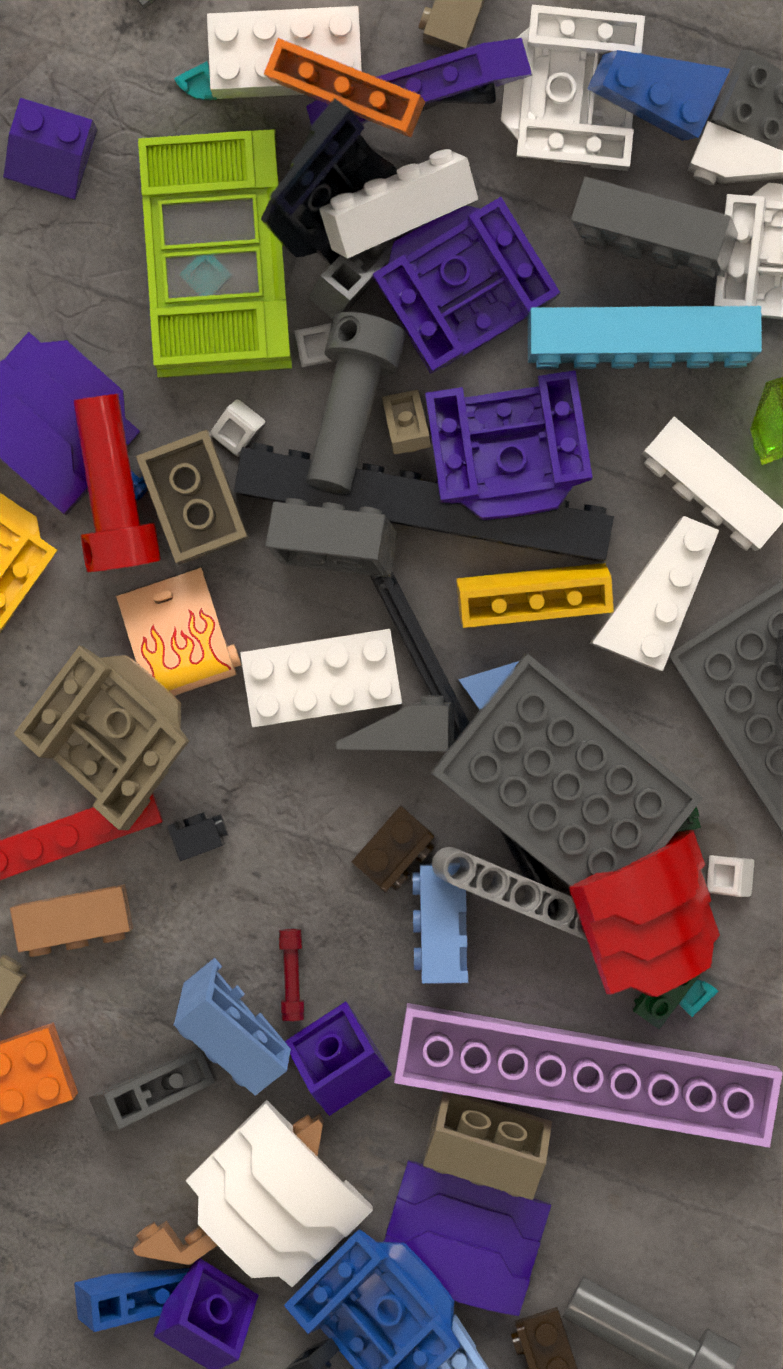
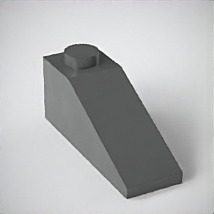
(349, 278)
(418, 727)
(151, 1091)

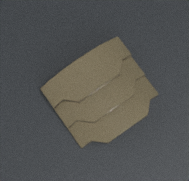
(108, 730)

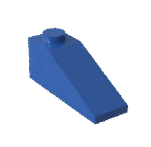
(124, 1297)

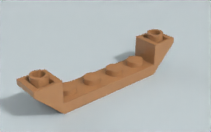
(163, 1243)

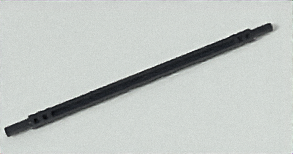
(439, 685)

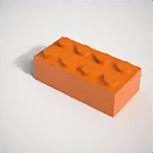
(33, 1073)

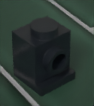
(198, 835)

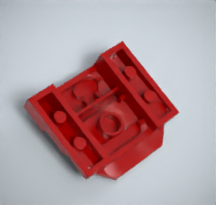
(650, 919)

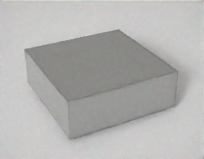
(312, 345)

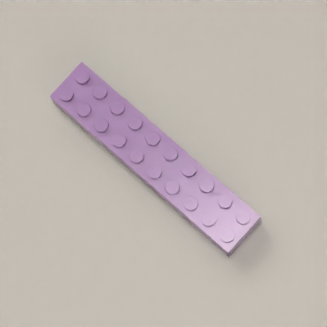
(588, 1075)

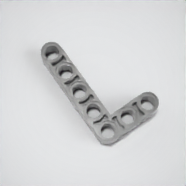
(504, 887)

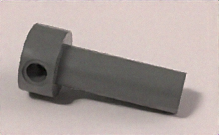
(363, 351)
(644, 1334)

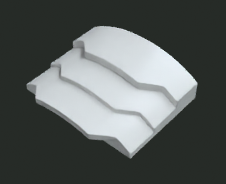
(553, 109)
(756, 262)
(273, 1200)

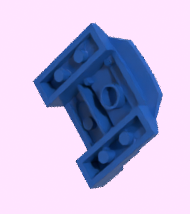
(379, 1306)

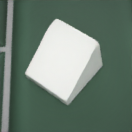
(237, 427)
(730, 876)

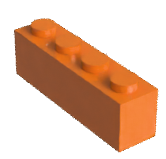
(328, 79)

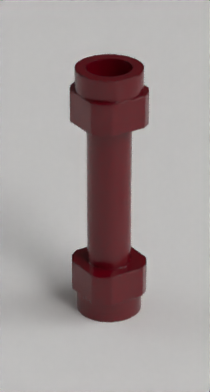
(292, 1007)

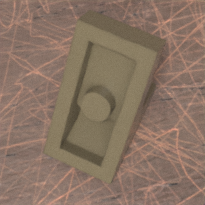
(406, 422)

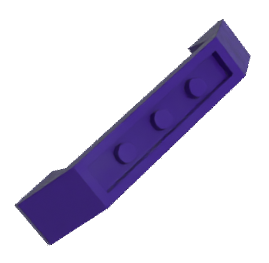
(456, 72)

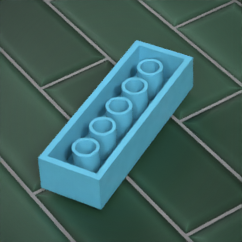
(644, 335)

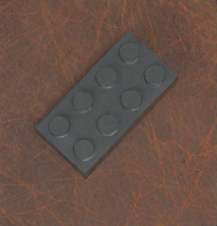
(654, 227)

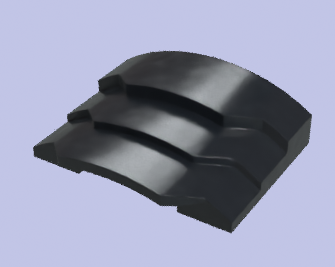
(330, 164)

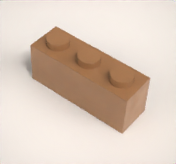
(72, 920)

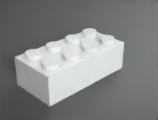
(245, 40)
(321, 678)

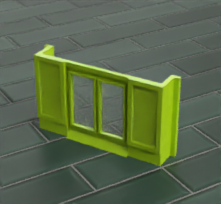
(210, 256)

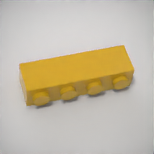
(535, 595)

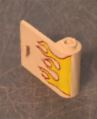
(180, 637)

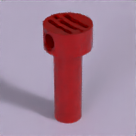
(118, 535)

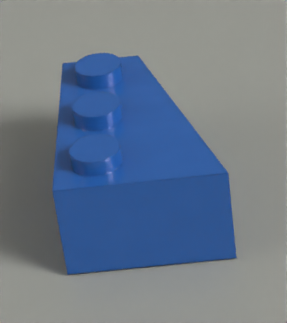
(660, 90)

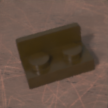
(394, 849)
(543, 1341)

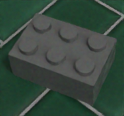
(332, 537)

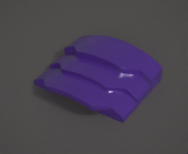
(463, 281)
(40, 419)
(510, 448)
(469, 1236)

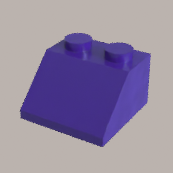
(48, 148)
(337, 1059)
(207, 1316)

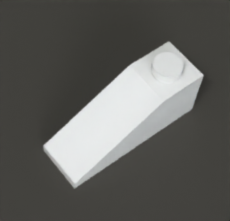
(733, 158)

